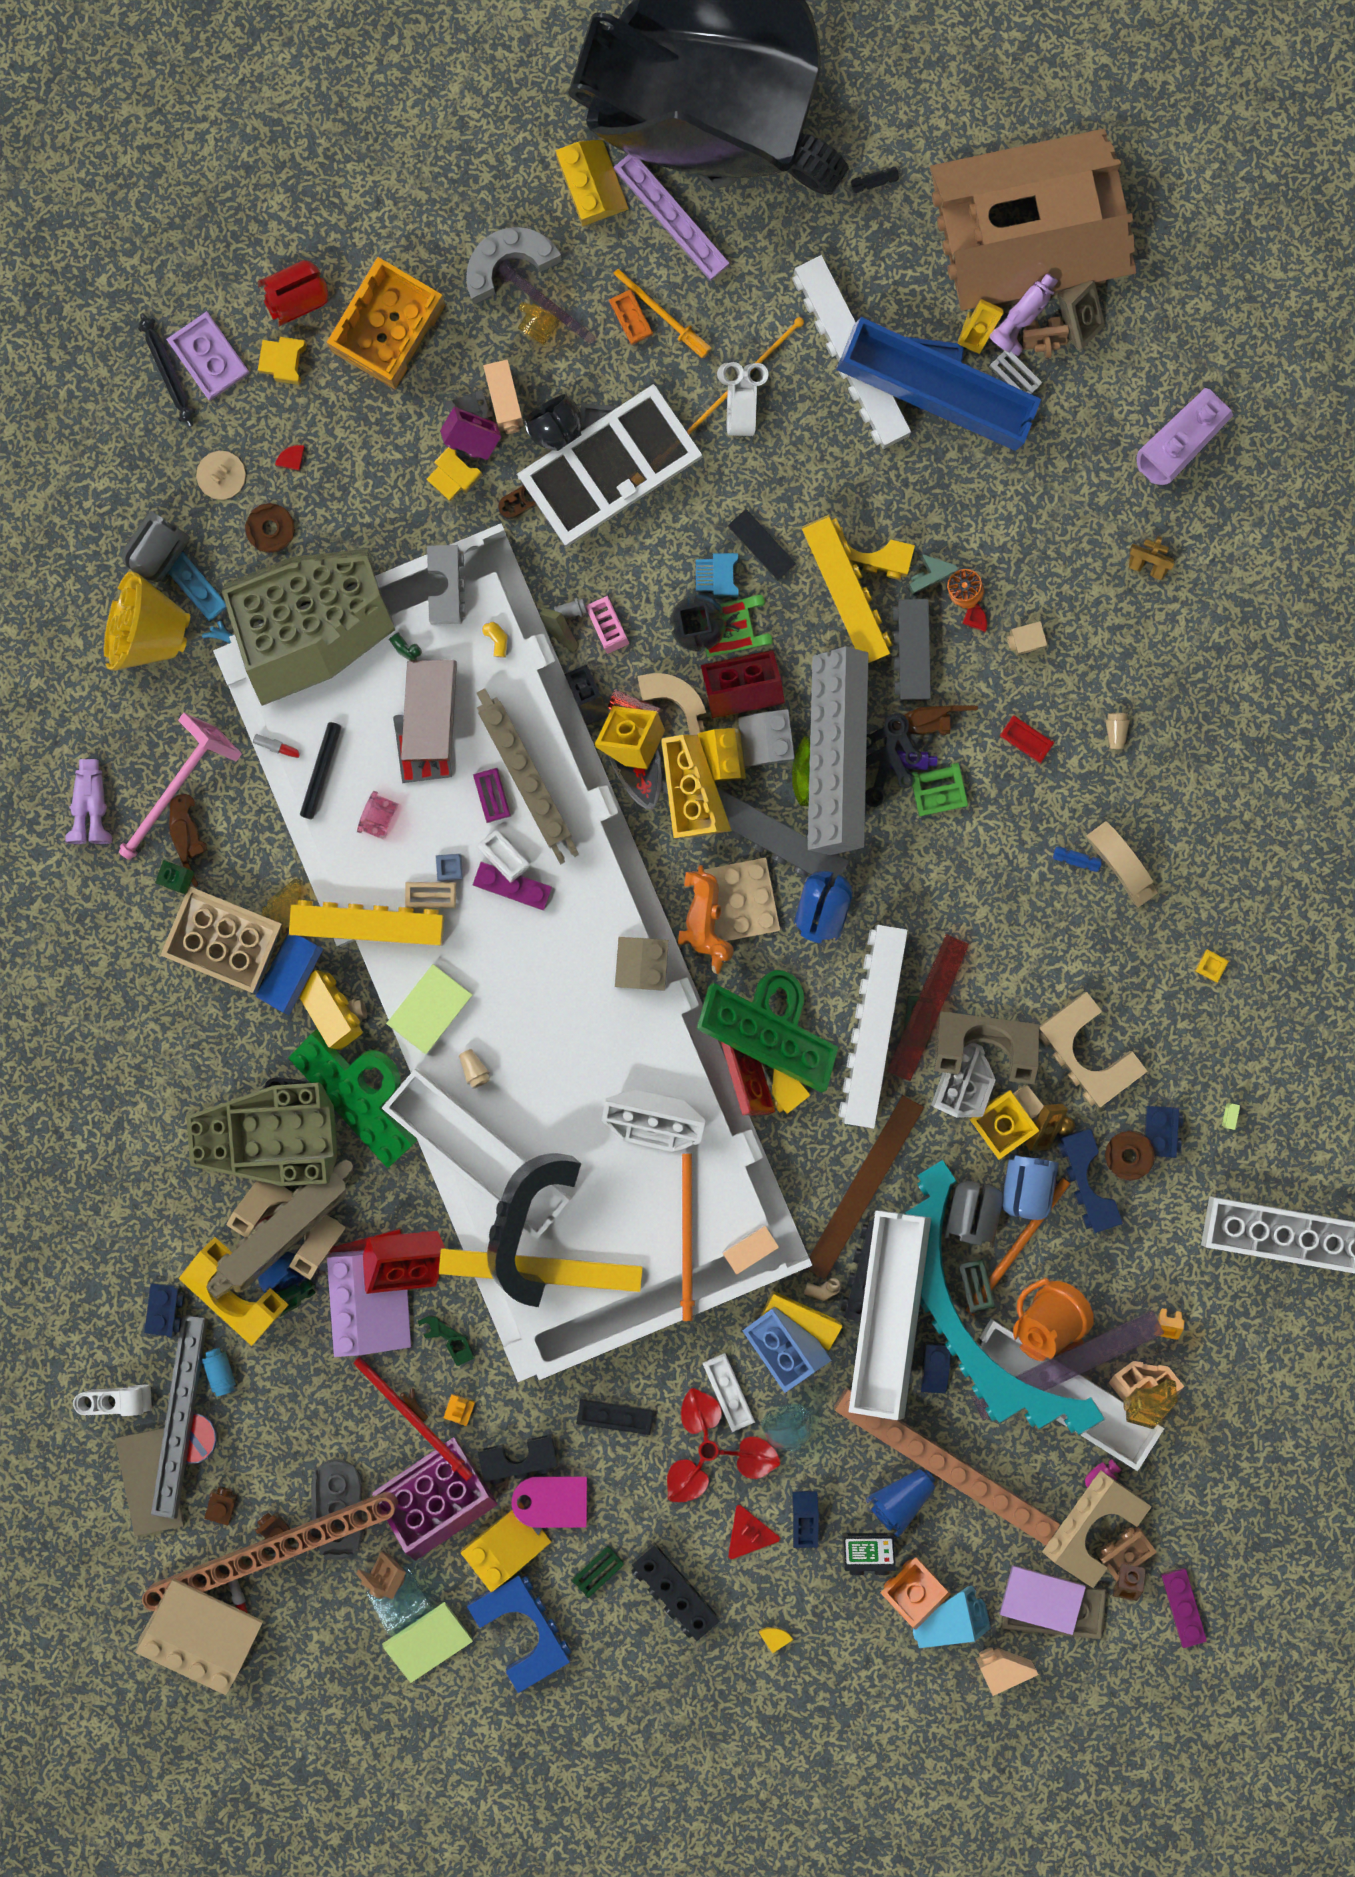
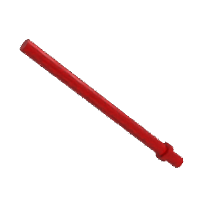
(421, 1427)

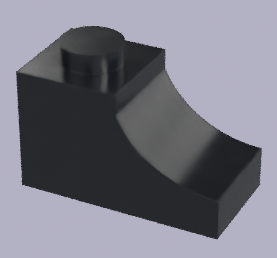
(586, 695)

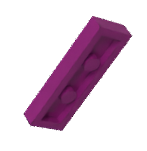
(521, 889)
(1183, 1608)

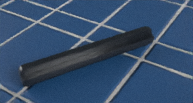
(320, 770)

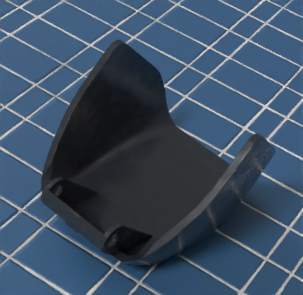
(702, 83)

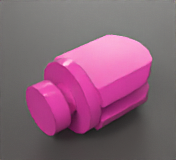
(1109, 1470)

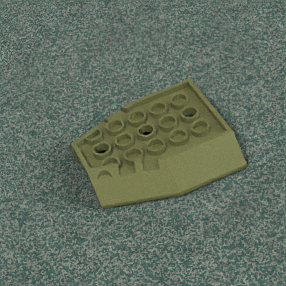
(309, 644)

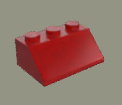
(402, 1261)

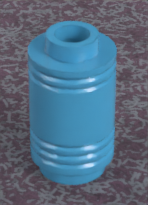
(219, 1372)

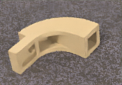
(668, 687)
(1123, 862)

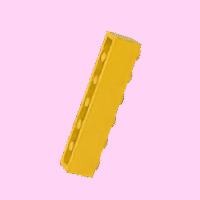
(845, 588)
(366, 924)

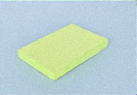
(429, 1009)
(427, 1642)

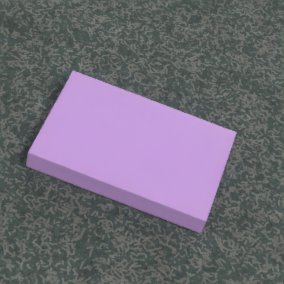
(208, 356)
(1042, 1599)

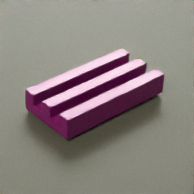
(497, 816)

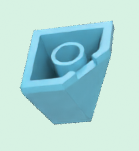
(954, 1621)

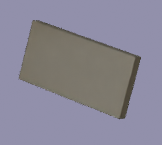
(139, 1467)
(1088, 1623)

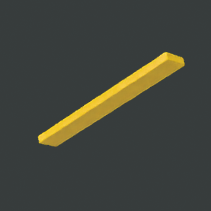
(550, 1270)

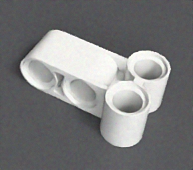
(742, 397)
(129, 1401)

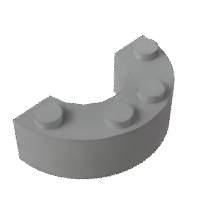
(510, 245)

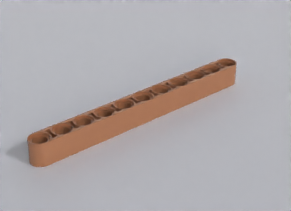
(280, 1545)

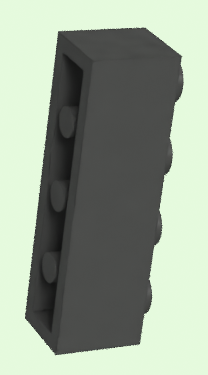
(913, 650)

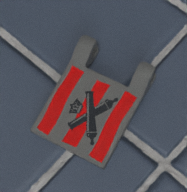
(418, 770)

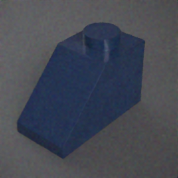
(935, 1368)

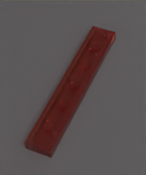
(927, 1007)

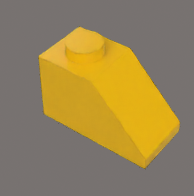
(787, 1092)

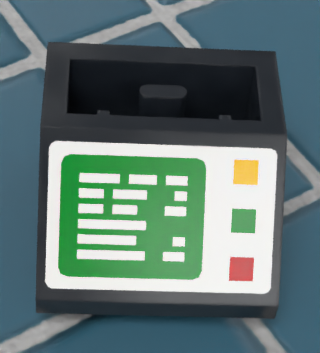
(868, 1553)

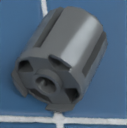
(154, 548)
(963, 1211)

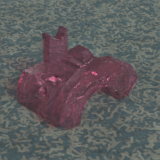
(376, 815)

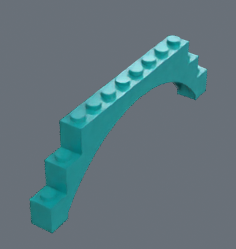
(1001, 1390)

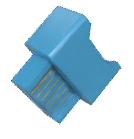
(717, 575)

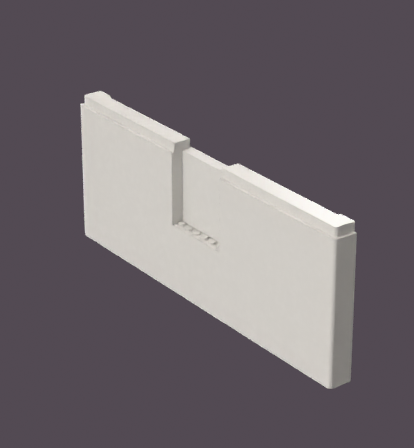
(538, 978)

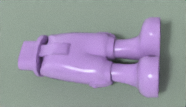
(1023, 314)
(88, 797)

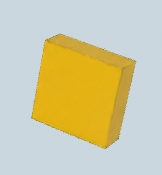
(1211, 966)

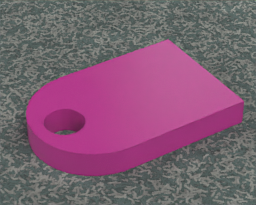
(554, 1501)

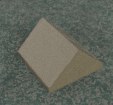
(1081, 313)

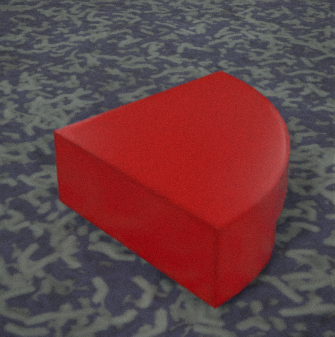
(291, 457)
(975, 618)

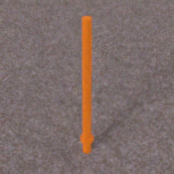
(1018, 1245)
(687, 1288)

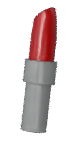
(275, 746)
(237, 1596)

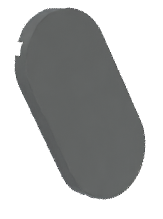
(332, 1491)

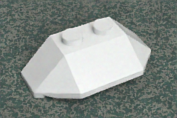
(968, 1091)
(653, 1120)

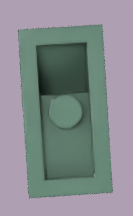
(937, 571)

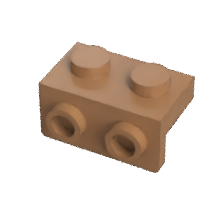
(1129, 1550)
(384, 1577)

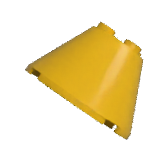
(143, 625)

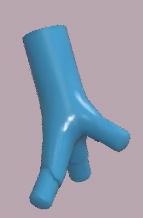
(220, 633)

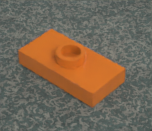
(631, 317)

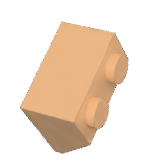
(1004, 1669)

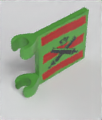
(739, 629)

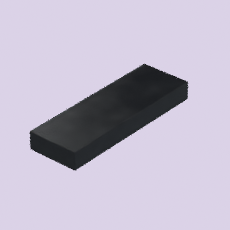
(761, 545)
(615, 1416)

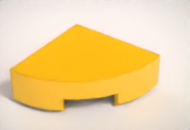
(775, 1638)

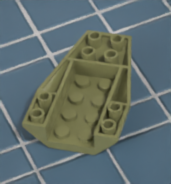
(268, 1136)

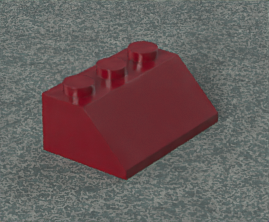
(742, 684)

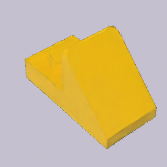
(979, 326)

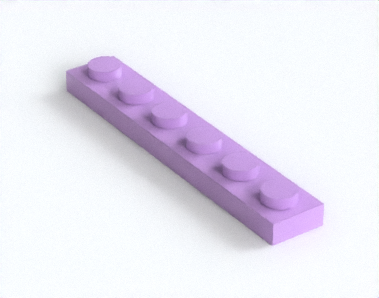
(671, 216)

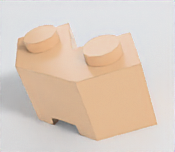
(1141, 1376)

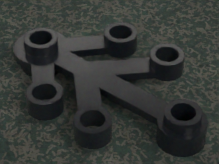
(889, 755)

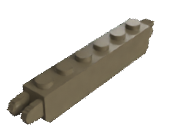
(525, 774)
(280, 1232)

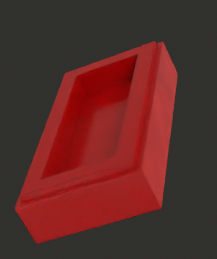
(1026, 739)

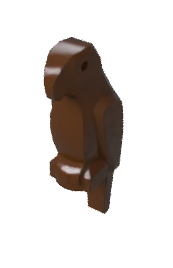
(932, 719)
(184, 831)

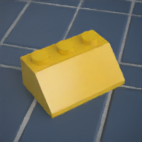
(591, 180)
(814, 1322)

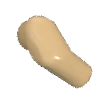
(824, 1291)

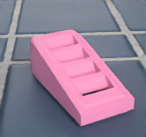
(615, 643)

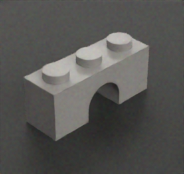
(447, 562)

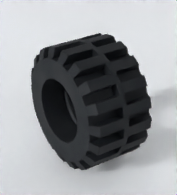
(818, 165)

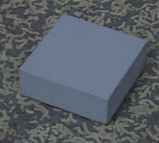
(449, 867)

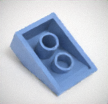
(786, 1348)

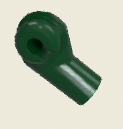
(410, 653)

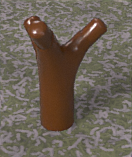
(413, 1405)

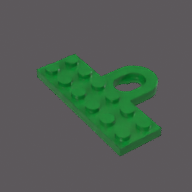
(766, 1036)
(353, 1098)

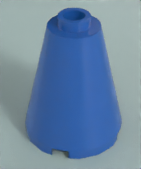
(902, 1500)

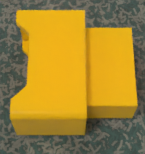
(282, 359)
(452, 475)

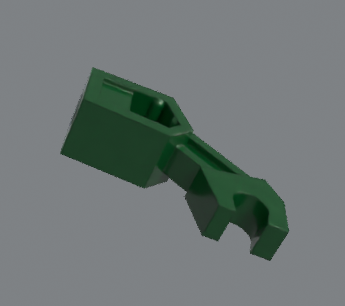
(441, 1329)

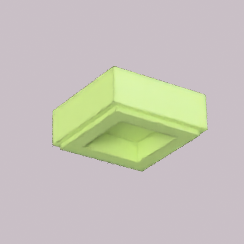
(1230, 1116)

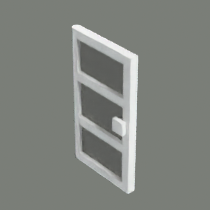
(610, 465)

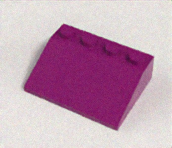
(434, 1501)

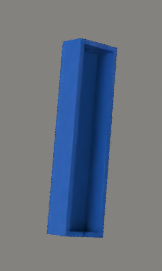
(938, 384)

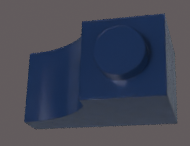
(805, 1519)

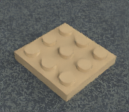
(745, 900)

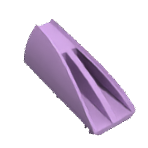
(1183, 438)

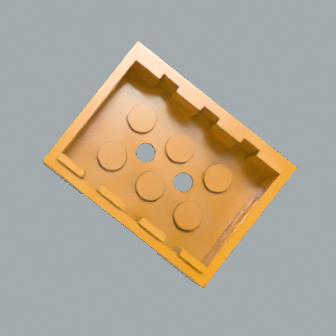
(368, 315)

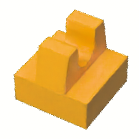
(1171, 1326)
(459, 1409)

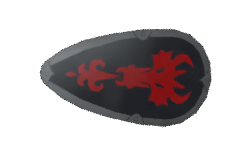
(641, 783)

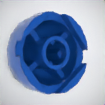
(280, 1275)

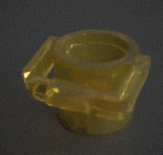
(537, 322)

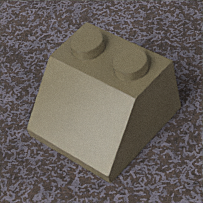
(641, 963)

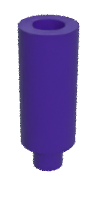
(922, 765)

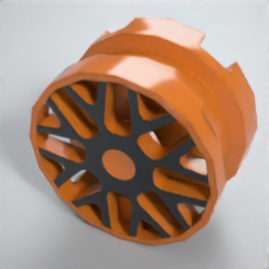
(965, 588)

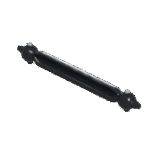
(166, 369)

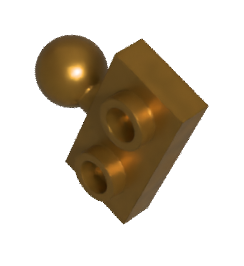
(1050, 1122)

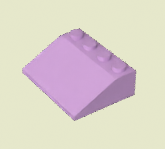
(362, 1320)

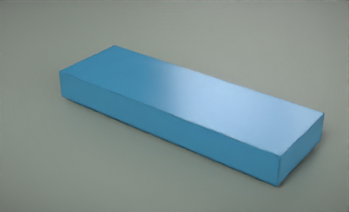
(197, 587)

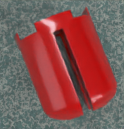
(294, 291)

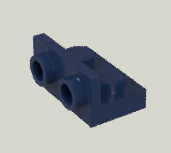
(1162, 1130)
(163, 1310)

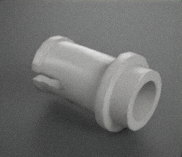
(572, 609)

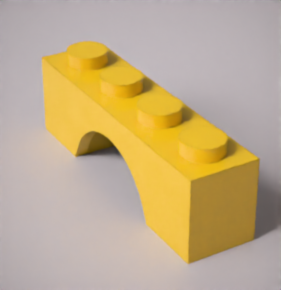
(892, 559)

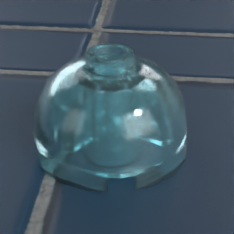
(788, 1429)

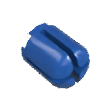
(823, 906)

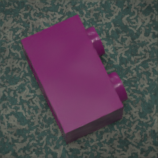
(470, 433)

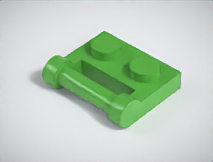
(939, 798)

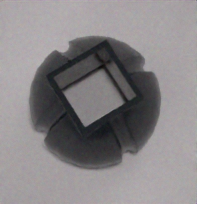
(555, 424)
(703, 639)

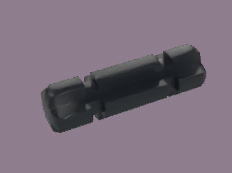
(874, 179)

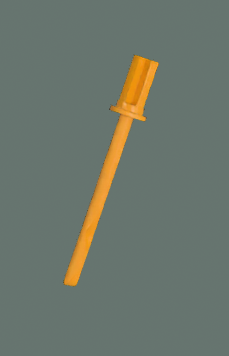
(687, 335)

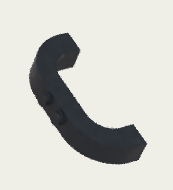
(511, 1217)

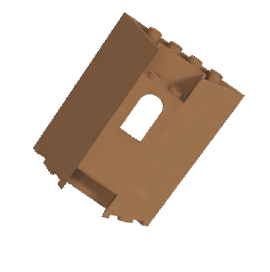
(1080, 229)

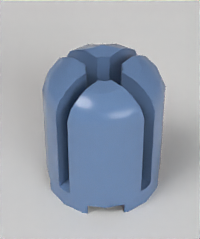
(1029, 1187)

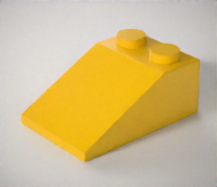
(503, 1549)

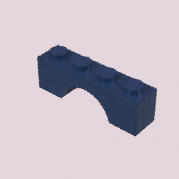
(1079, 1150)

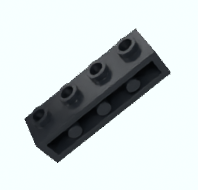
(856, 1281)
(675, 1591)

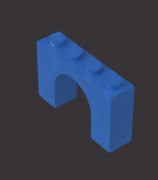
(516, 1596)

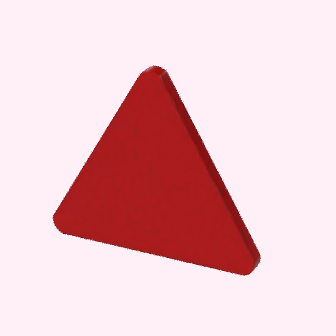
(749, 1534)

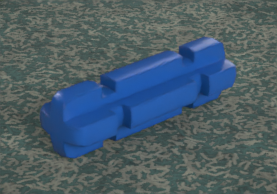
(1077, 859)

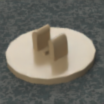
(221, 475)

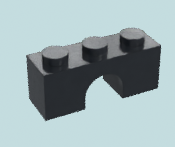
(497, 1466)

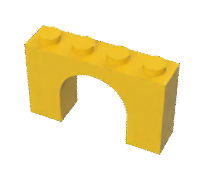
(244, 1317)

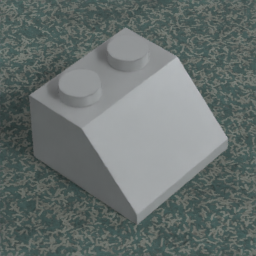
(766, 738)

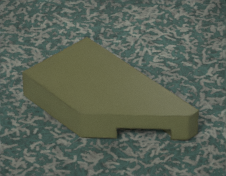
(559, 628)

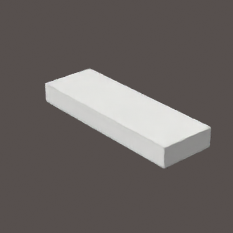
(728, 1392)

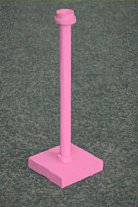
(209, 738)

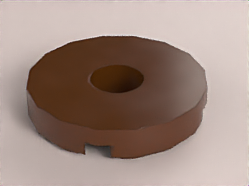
(266, 513)
(1140, 1144)

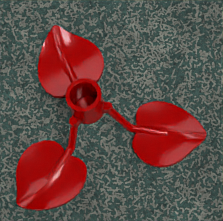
(703, 1412)

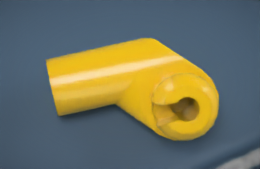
(499, 636)

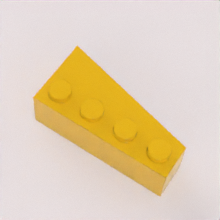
(691, 789)

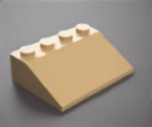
(222, 940)
(198, 1636)

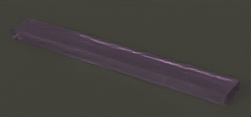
(1086, 1355)

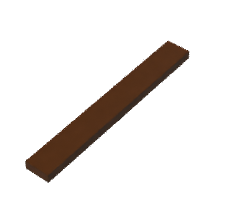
(864, 1186)

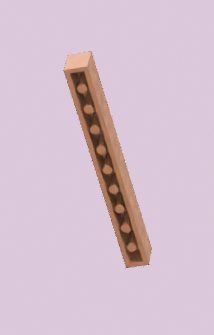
(954, 1471)

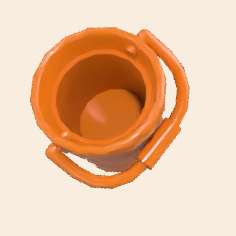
(1053, 1320)

